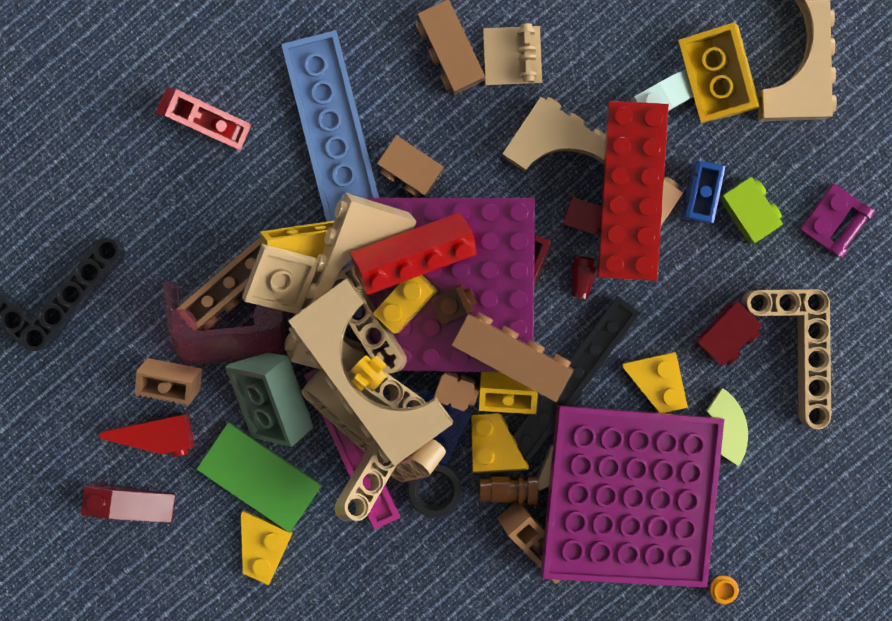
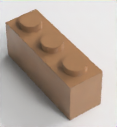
(449, 47)

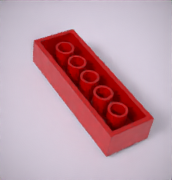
(632, 190)

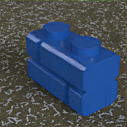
(703, 192)

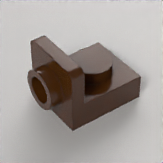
(454, 304)

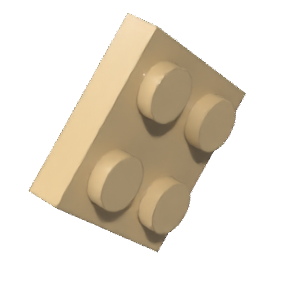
(280, 279)

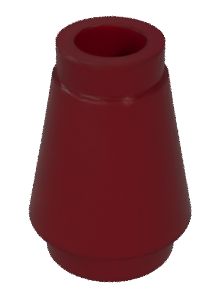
(582, 276)

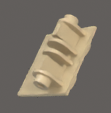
(512, 55)

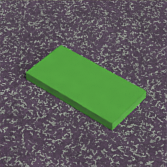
(259, 477)

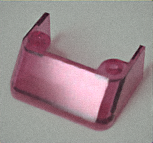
(224, 344)

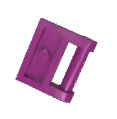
(829, 215)

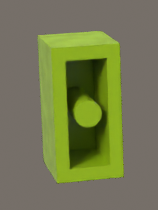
(751, 210)

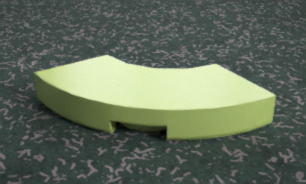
(735, 425)

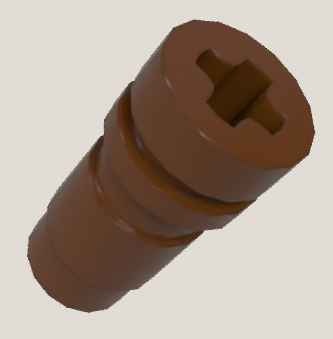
(509, 490)

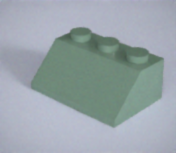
(270, 398)

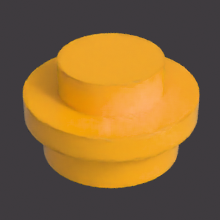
(724, 589)

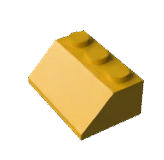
(719, 73)

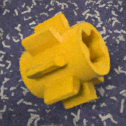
(368, 373)

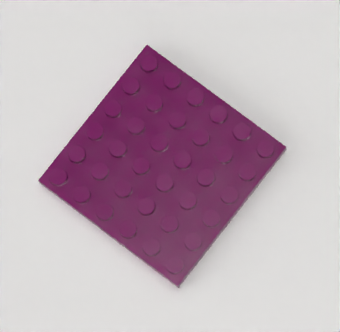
(498, 276)
(631, 497)

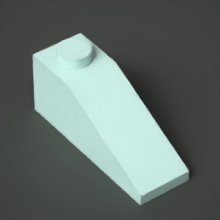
(670, 91)

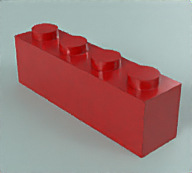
(413, 253)

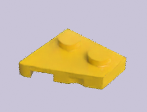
(659, 381)
(494, 446)
(261, 546)

